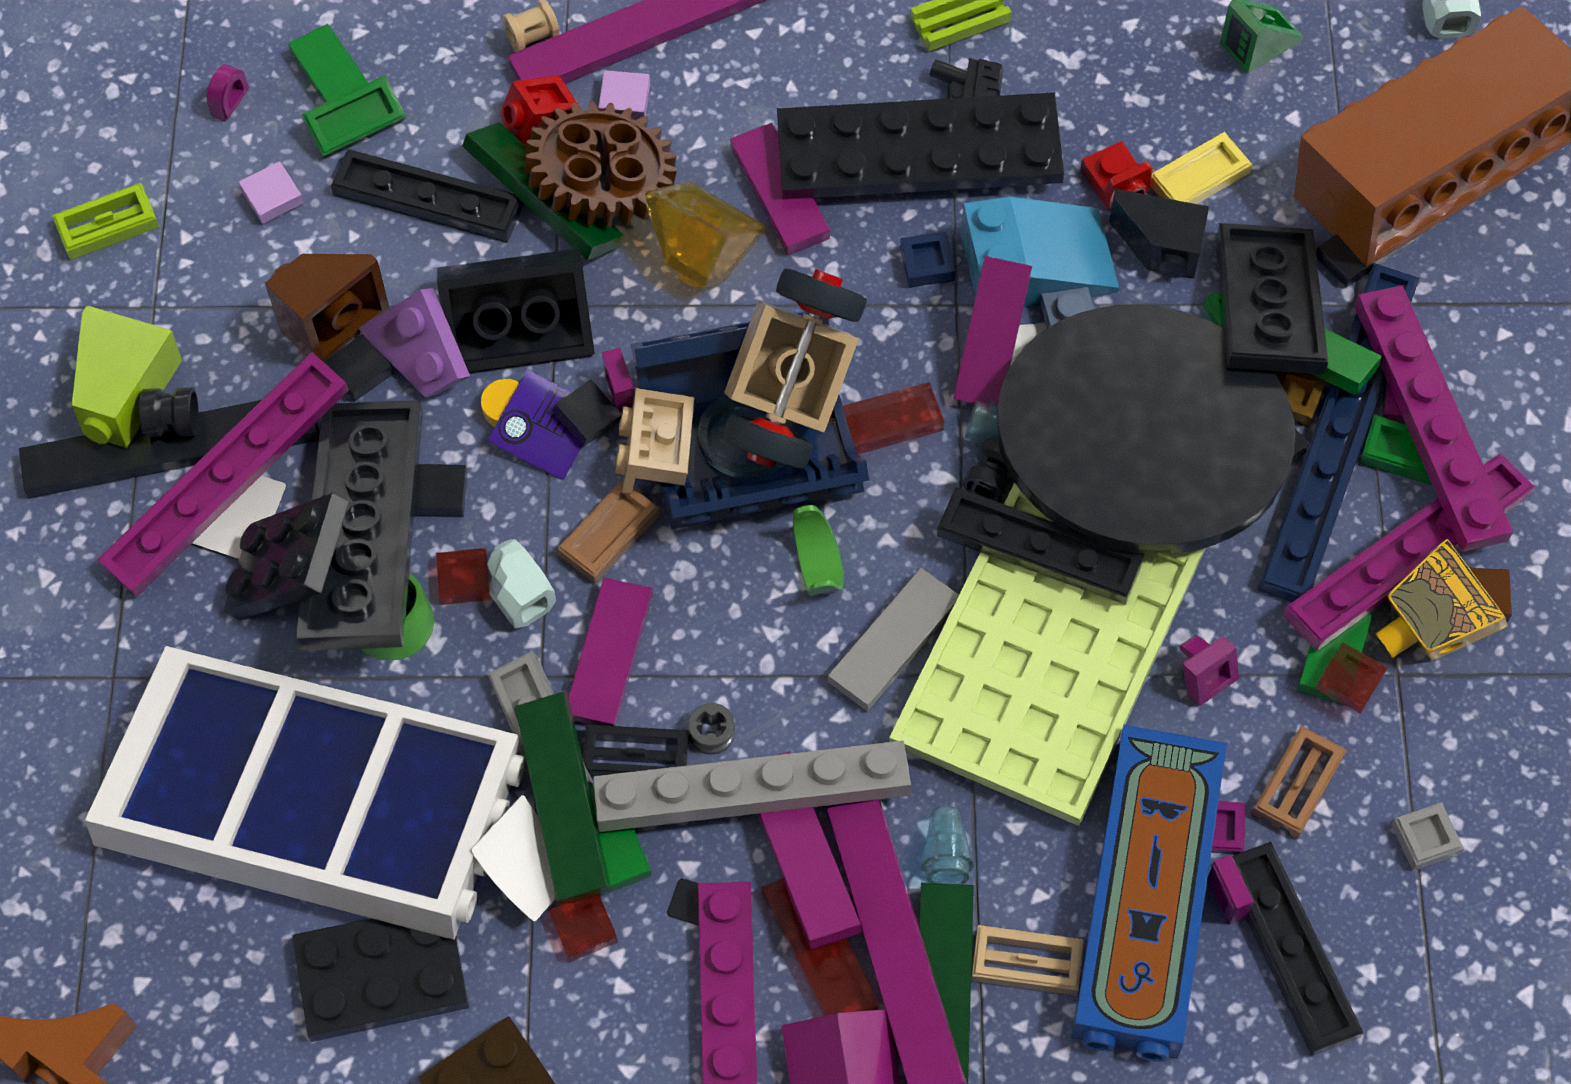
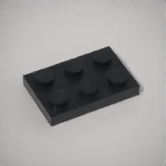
(285, 557)
(375, 977)

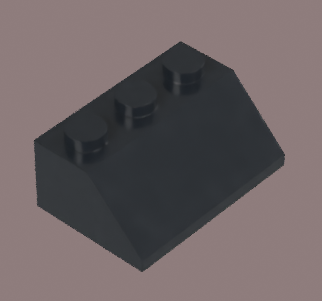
(517, 309)

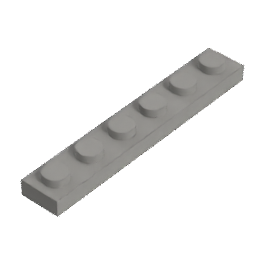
(751, 786)

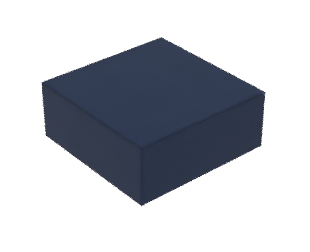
(927, 259)

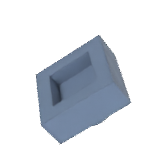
(1065, 303)

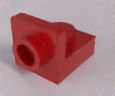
(531, 100)
(1113, 170)

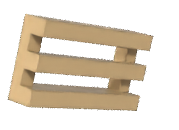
(1025, 979)

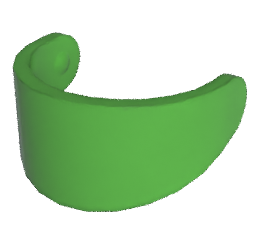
(817, 551)
(417, 628)

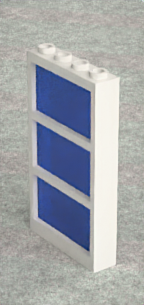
(306, 791)

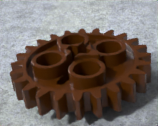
(569, 168)

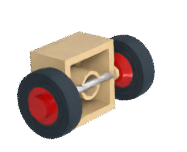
(792, 367)

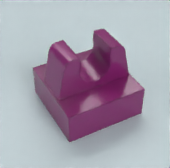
(1208, 667)

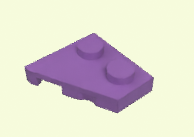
(419, 343)

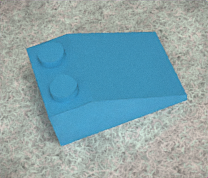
(1057, 239)

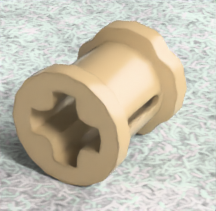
(530, 25)

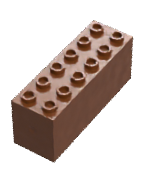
(1438, 136)

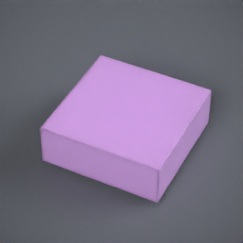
(625, 92)
(271, 192)

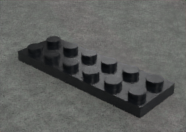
(919, 145)
(372, 462)

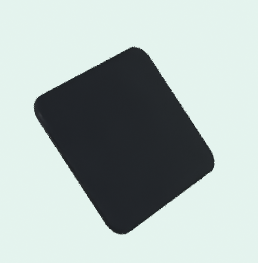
(685, 902)

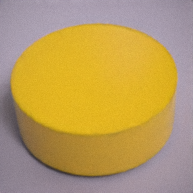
(496, 397)

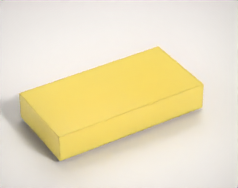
(1202, 171)

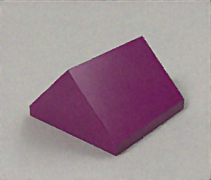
(841, 1049)

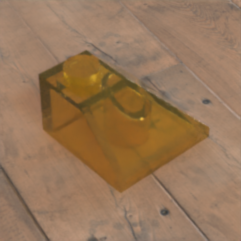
(700, 233)

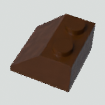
(326, 299)

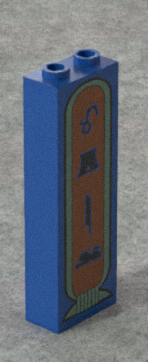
(1149, 894)

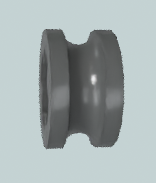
(710, 743)

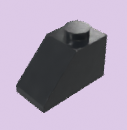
(1160, 231)

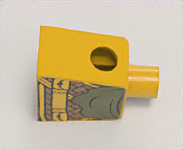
(1440, 607)

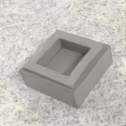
(1427, 836)

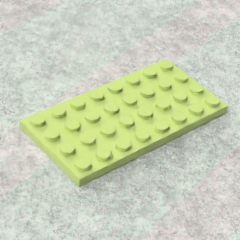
(1039, 677)

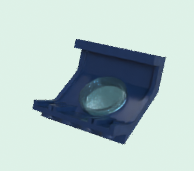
(719, 475)

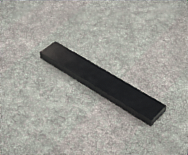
(85, 463)

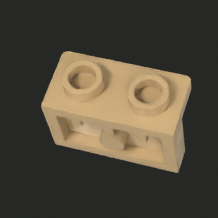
(656, 438)

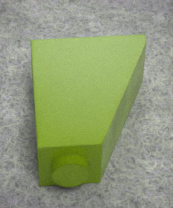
(113, 367)

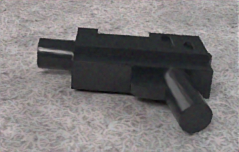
(979, 80)

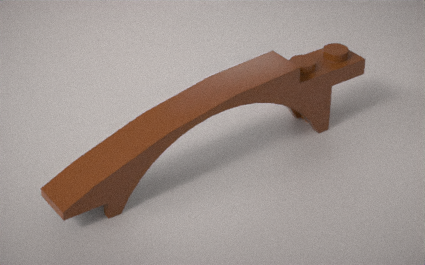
(66, 1047)

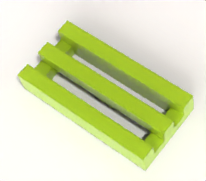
(943, 12)
(108, 226)

